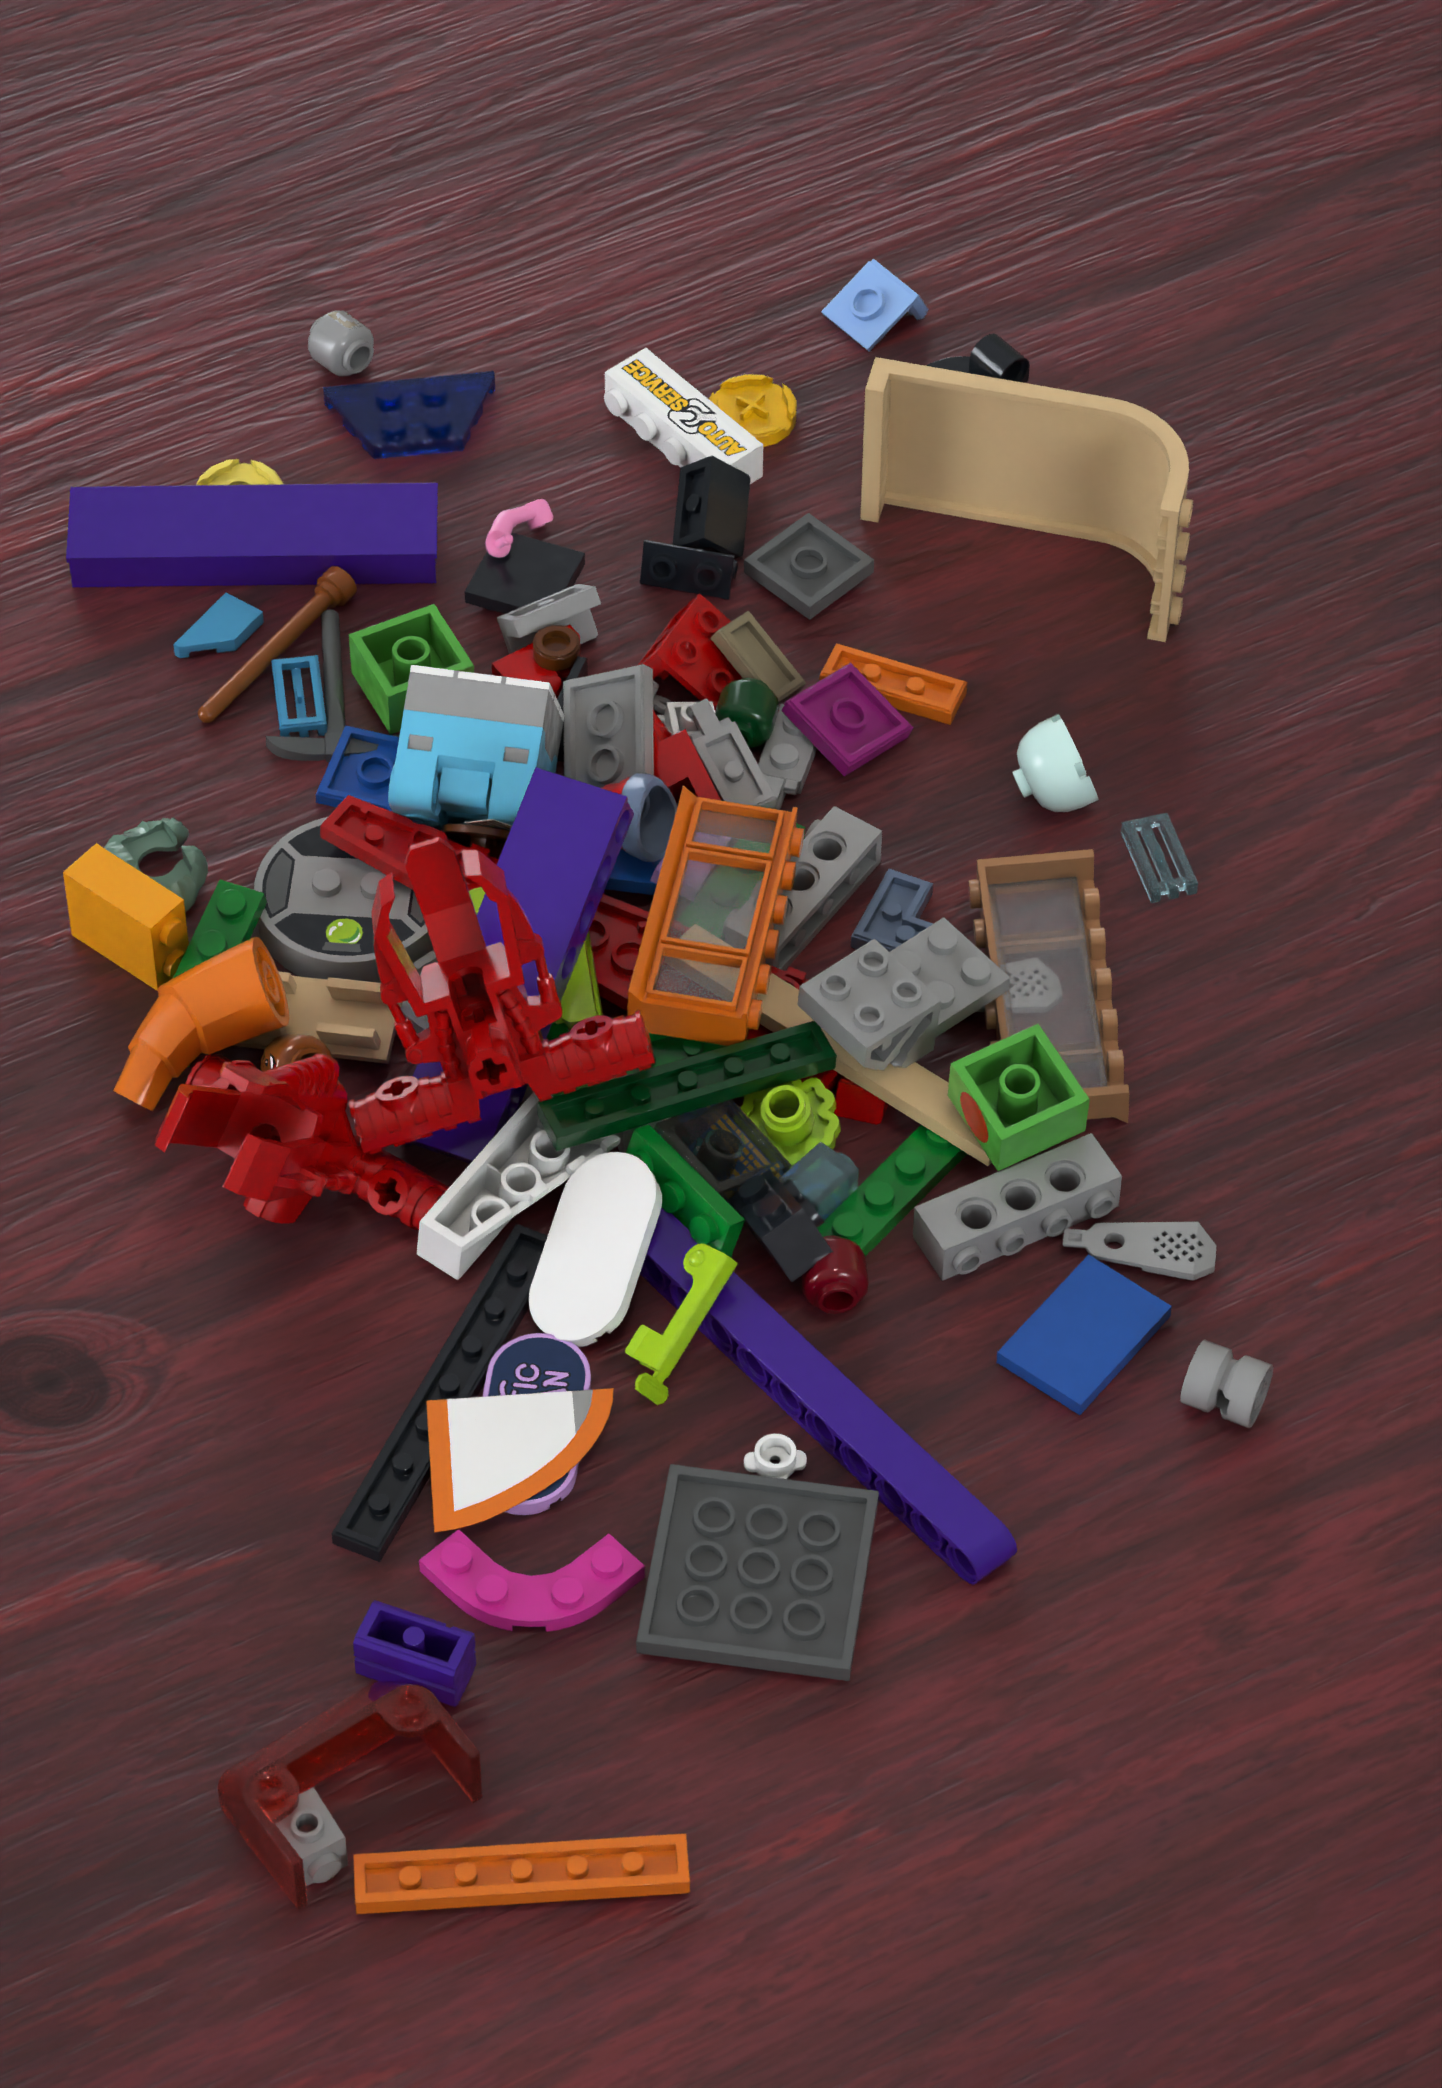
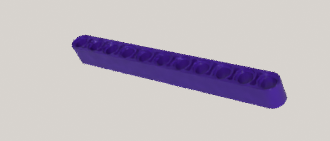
(836, 1413)

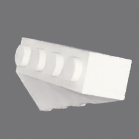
(497, 1186)

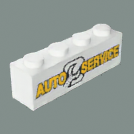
(678, 416)

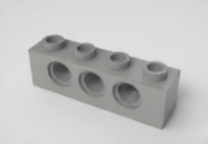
(832, 865)
(1017, 1207)

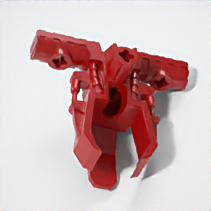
(477, 1008)
(290, 1139)

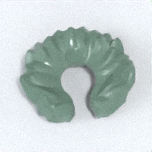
(164, 835)

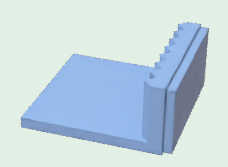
(873, 305)

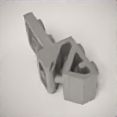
(898, 1001)

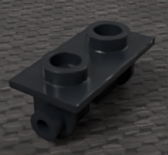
(687, 569)

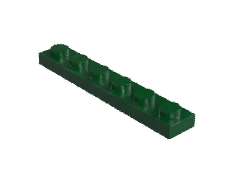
(686, 1085)

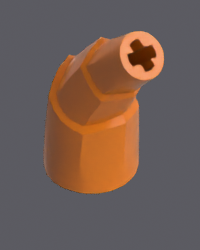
(203, 1012)

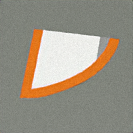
(506, 1449)

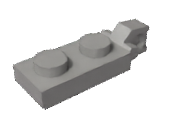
(729, 759)
(786, 759)

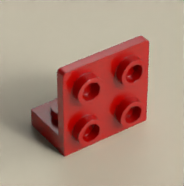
(689, 653)

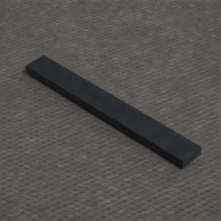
(456, 1373)

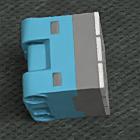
(471, 745)

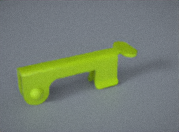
(661, 1352)

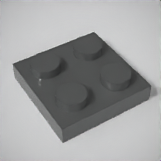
(809, 566)

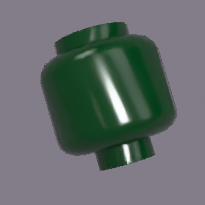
(751, 707)

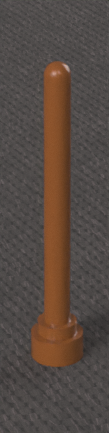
(333, 589)

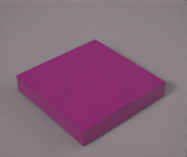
(847, 719)

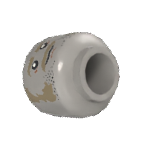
(341, 343)

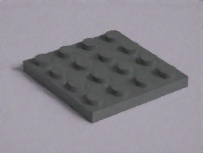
(758, 1572)

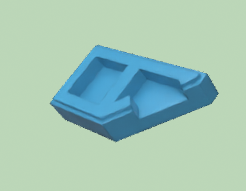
(221, 627)

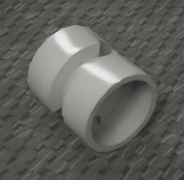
(1226, 1383)

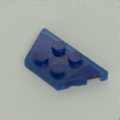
(413, 413)

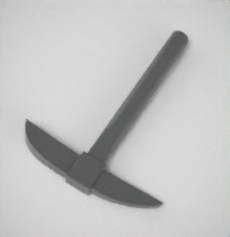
(323, 748)

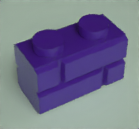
(414, 1650)

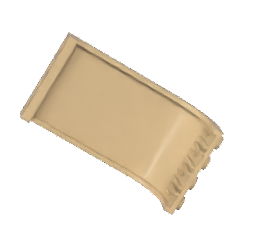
(1031, 463)

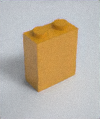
(126, 916)

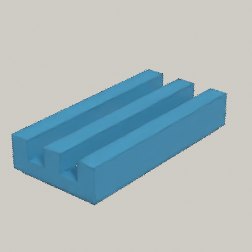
(302, 723)

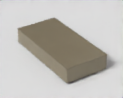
(757, 656)

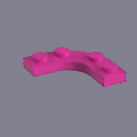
(523, 1600)

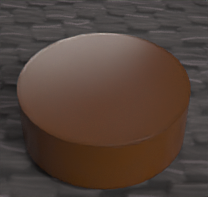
(556, 647)

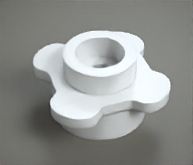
(775, 1448)

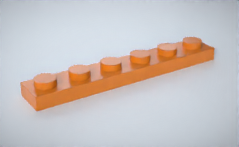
(521, 1873)

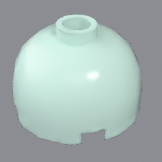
(1053, 768)

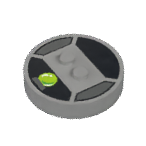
(322, 909)

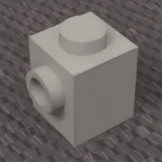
(315, 1838)

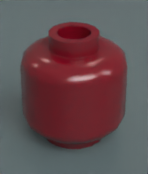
(838, 1278)

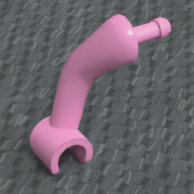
(499, 537)

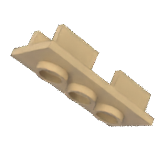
(340, 1014)

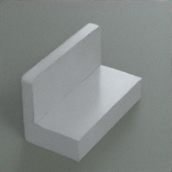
(562, 608)

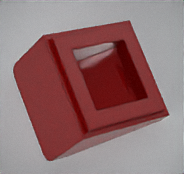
(858, 1103)

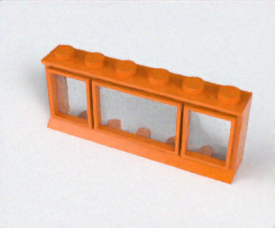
(715, 920)

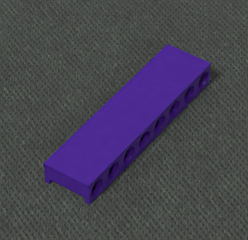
(251, 534)
(558, 872)

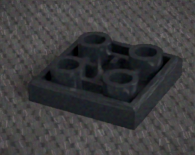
(524, 575)

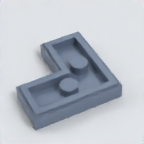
(894, 911)

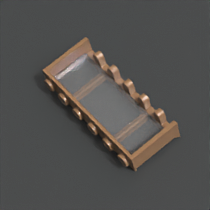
(1048, 939)

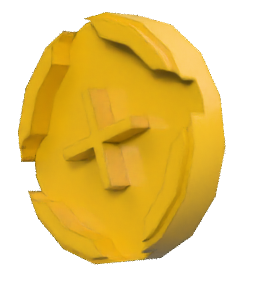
(758, 406)

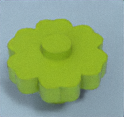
(795, 1116)

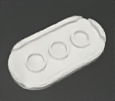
(595, 1248)

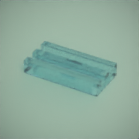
(1168, 885)

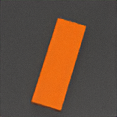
(902, 684)

